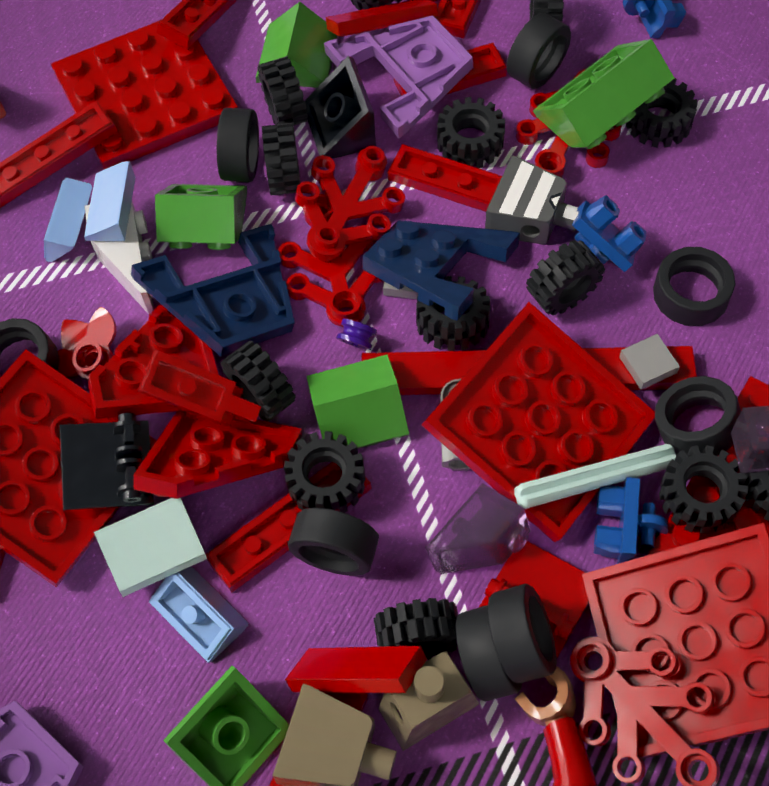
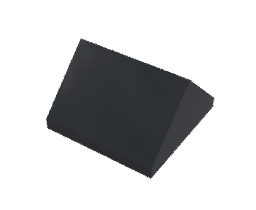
(341, 113)

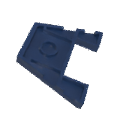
(424, 253)
(229, 307)

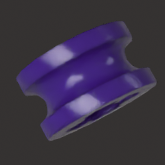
(356, 334)

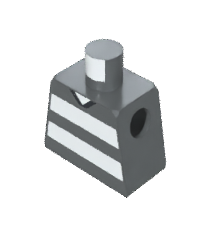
(530, 203)

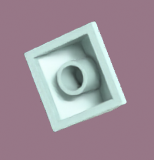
(150, 545)

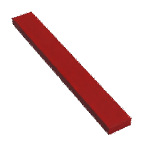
(429, 371)

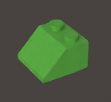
(200, 215)

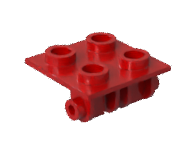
(554, 580)

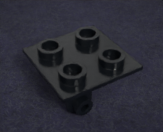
(101, 463)

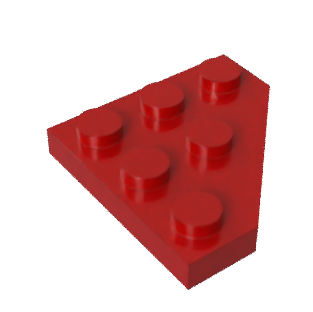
(116, 382)
(204, 455)

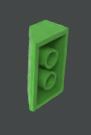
(606, 94)

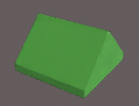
(301, 37)
(359, 402)
(228, 732)

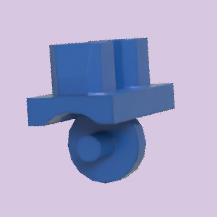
(656, 14)
(603, 237)
(624, 503)

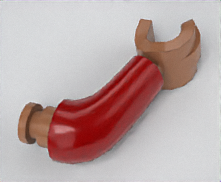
(563, 740)

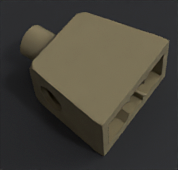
(430, 703)
(329, 744)

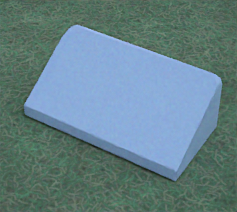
(110, 203)
(66, 218)
(198, 613)

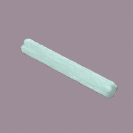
(593, 476)

